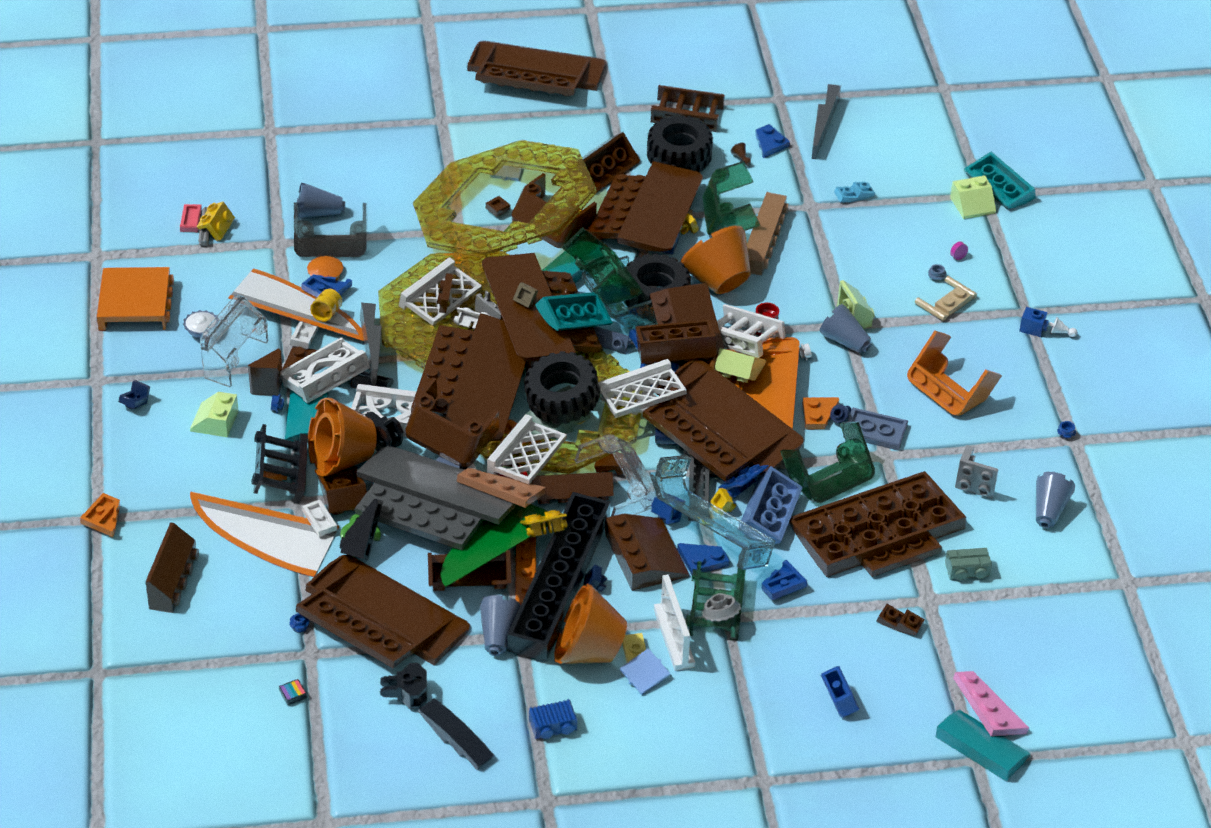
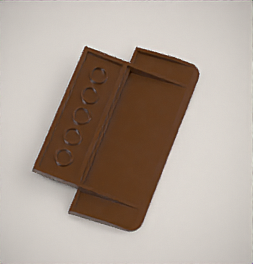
(535, 68)
(648, 208)
(526, 327)
(474, 373)
(721, 423)
(379, 613)

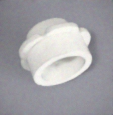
(805, 351)

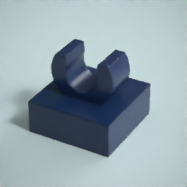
(595, 578)

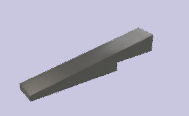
(824, 116)
(371, 338)
(698, 479)

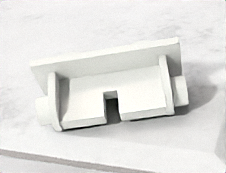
(466, 317)

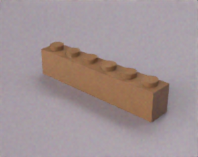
(764, 236)

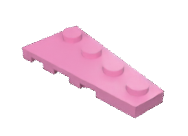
(990, 709)

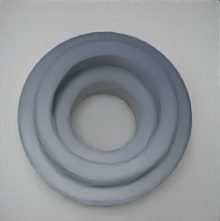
(937, 272)

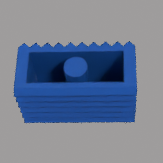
(839, 691)
(552, 719)

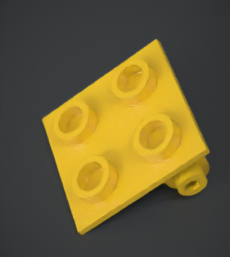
(552, 516)

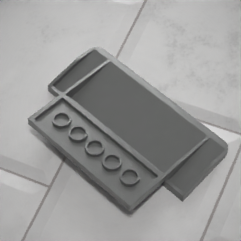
(426, 497)

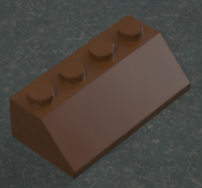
(610, 159)
(676, 341)
(562, 486)
(171, 569)

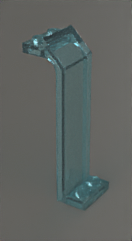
(672, 490)

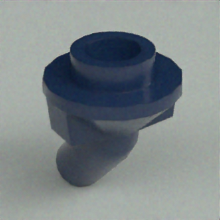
(840, 413)

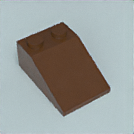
(342, 490)

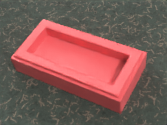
(190, 217)

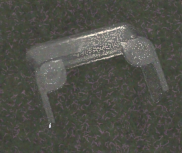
(226, 335)
(641, 489)

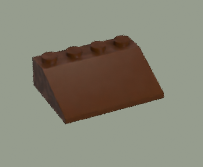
(686, 305)
(644, 550)

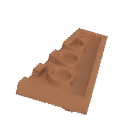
(501, 487)

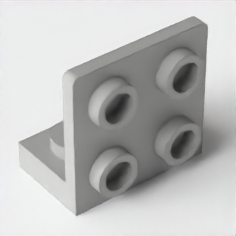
(975, 476)

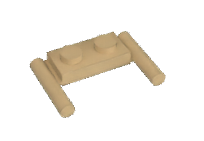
(950, 302)

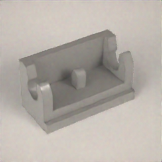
(487, 306)

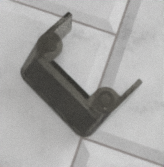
(311, 245)

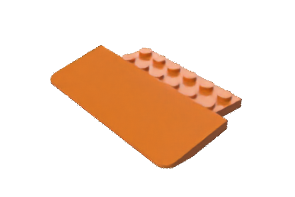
(777, 380)

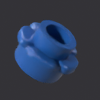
(277, 403)
(1066, 429)
(299, 623)

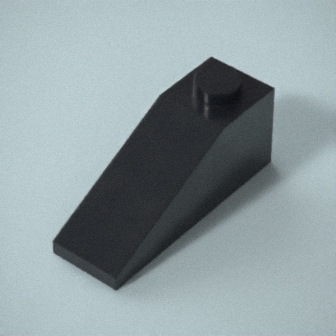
(360, 535)

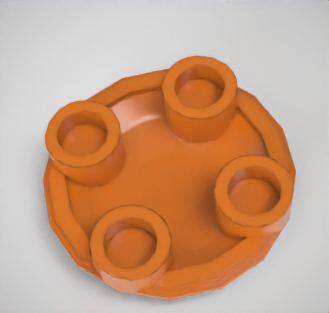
(325, 266)

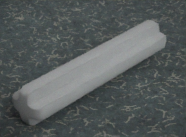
(204, 233)

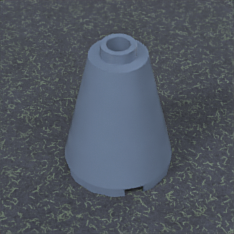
(318, 202)
(846, 330)
(1052, 497)
(496, 621)

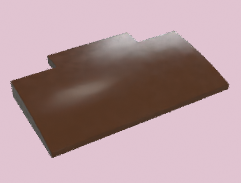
(879, 526)

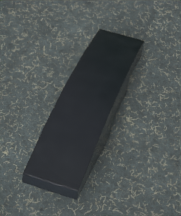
(456, 732)

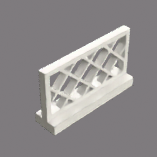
(429, 284)
(640, 381)
(513, 444)
(674, 627)

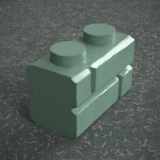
(968, 563)

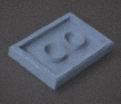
(880, 428)

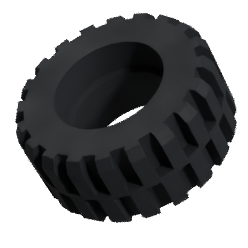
(680, 143)
(656, 271)
(558, 370)

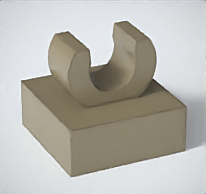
(525, 295)

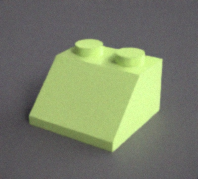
(973, 197)
(855, 303)
(739, 365)
(216, 415)

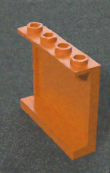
(135, 295)

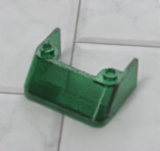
(723, 215)
(604, 266)
(851, 470)

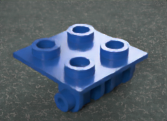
(742, 480)

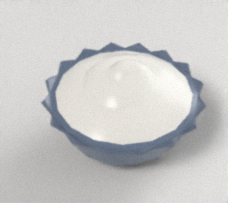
(198, 321)

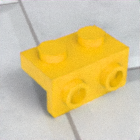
(216, 220)

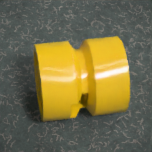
(326, 305)

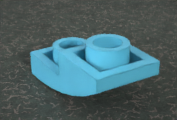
(856, 192)

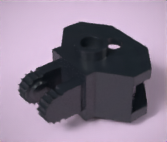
(386, 431)
(407, 686)

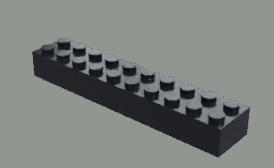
(558, 577)

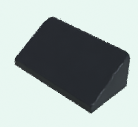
(364, 378)

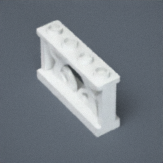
(346, 363)
(380, 398)

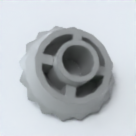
(720, 608)

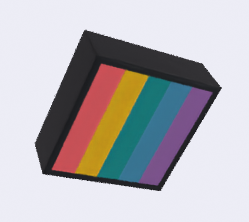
(292, 692)

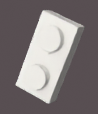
(303, 335)
(319, 518)

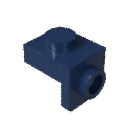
(137, 396)

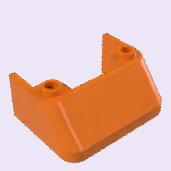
(929, 376)

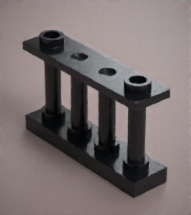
(298, 460)

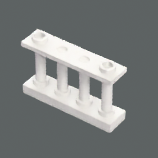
(755, 322)

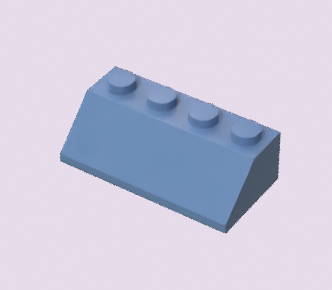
(772, 504)

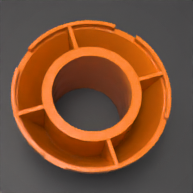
(720, 260)
(339, 437)
(591, 630)

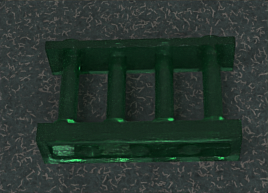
(736, 579)

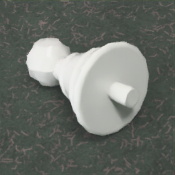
(1059, 327)

